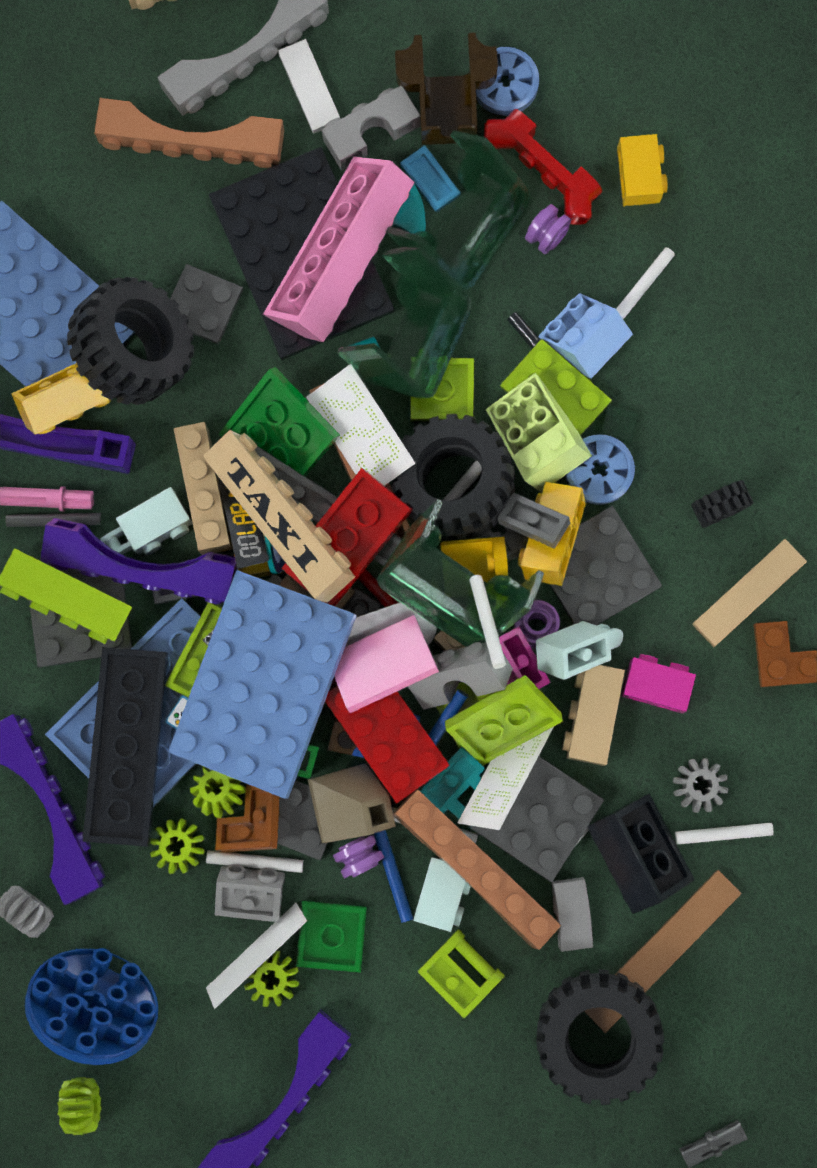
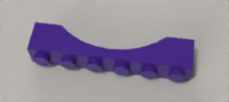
(70, 445)
(76, 547)
(72, 867)
(316, 1049)

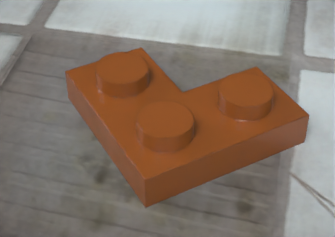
(775, 661)
(255, 829)

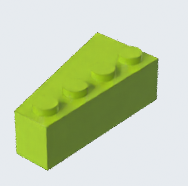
(63, 595)

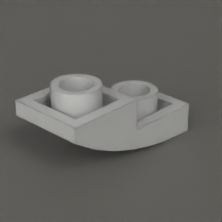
(572, 913)

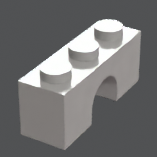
(390, 111)
(466, 665)

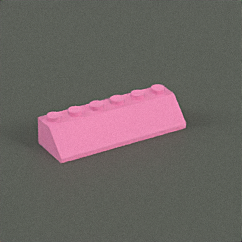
(339, 247)

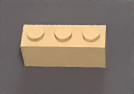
(593, 715)

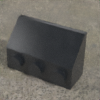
(641, 854)

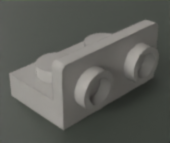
(249, 893)

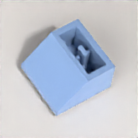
(586, 334)

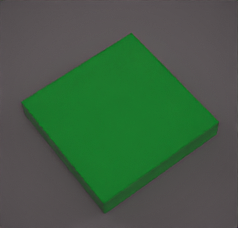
(331, 936)

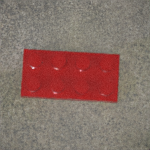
(360, 524)
(391, 742)

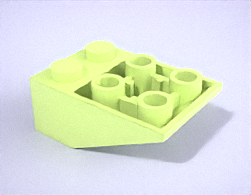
(537, 433)

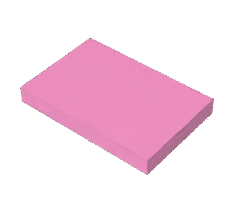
(384, 664)

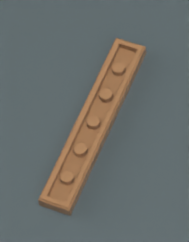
(673, 939)

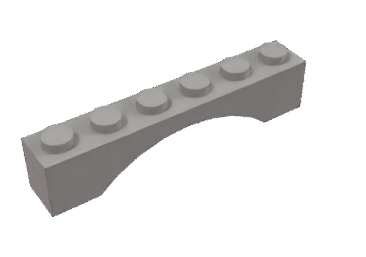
(194, 81)

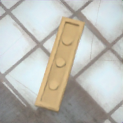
(749, 592)

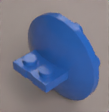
(90, 1010)

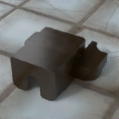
(450, 100)

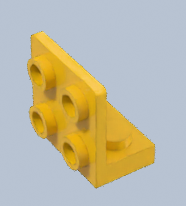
(479, 556)

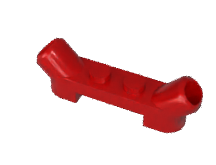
(517, 133)

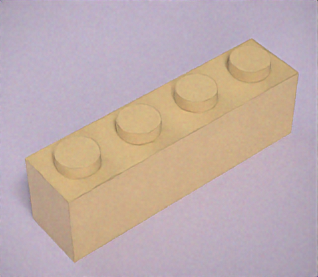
(202, 489)

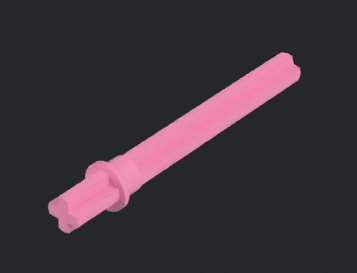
(47, 498)

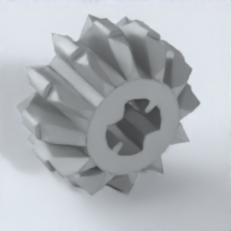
(703, 774)
(25, 911)

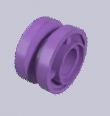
(548, 229)
(544, 612)
(358, 856)

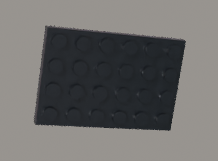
(267, 226)

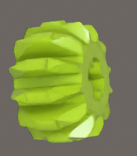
(206, 793)
(168, 840)
(281, 973)
(79, 1106)

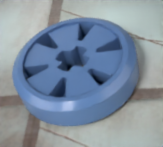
(522, 87)
(619, 470)

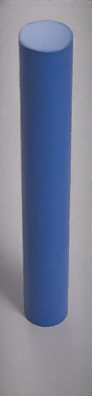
(451, 710)
(393, 876)

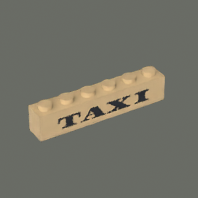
(279, 516)

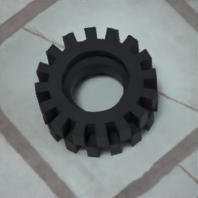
(722, 503)

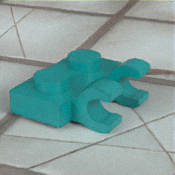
(453, 781)

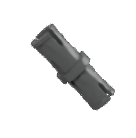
(713, 1143)

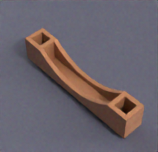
(252, 140)
(477, 869)

